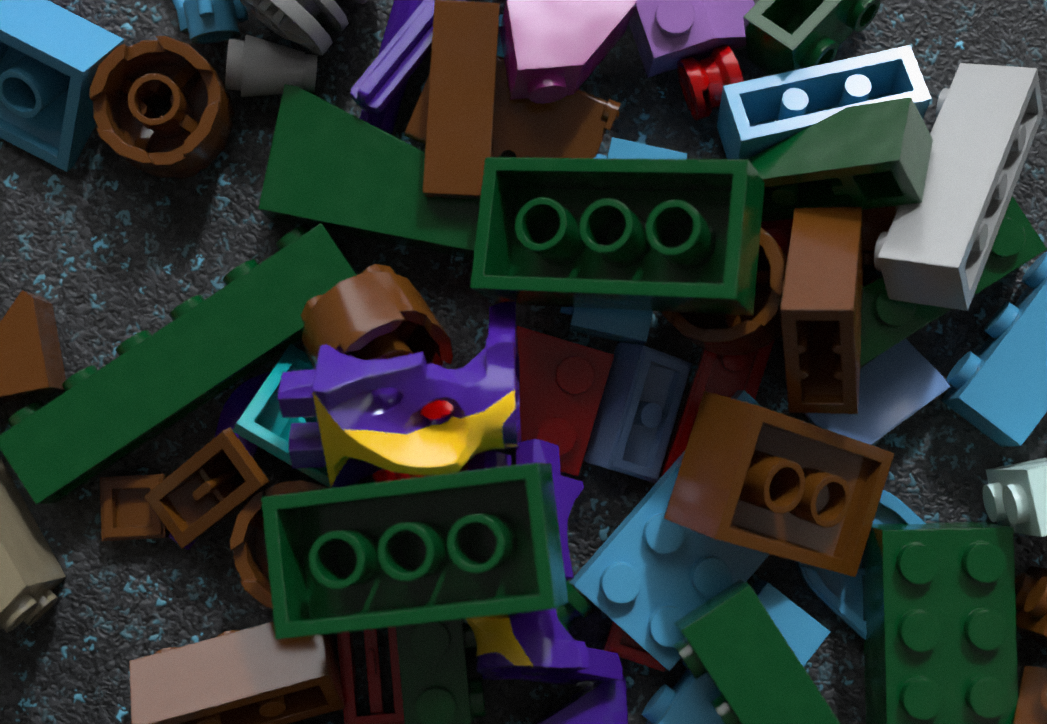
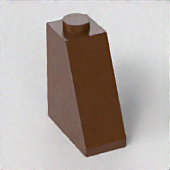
(823, 310)

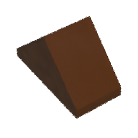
(29, 350)
(207, 488)

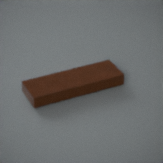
(460, 97)

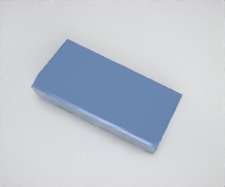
(889, 393)
(637, 411)

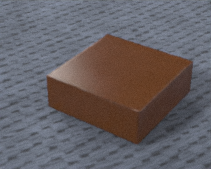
(125, 509)

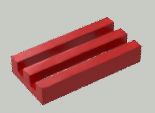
(349, 683)

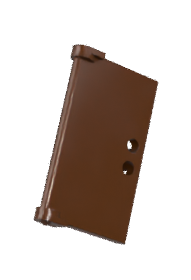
(536, 130)

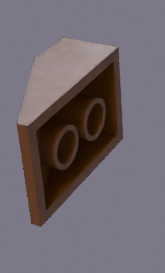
(778, 485)

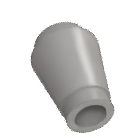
(264, 67)

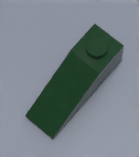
(851, 159)

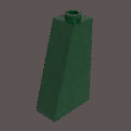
(357, 181)

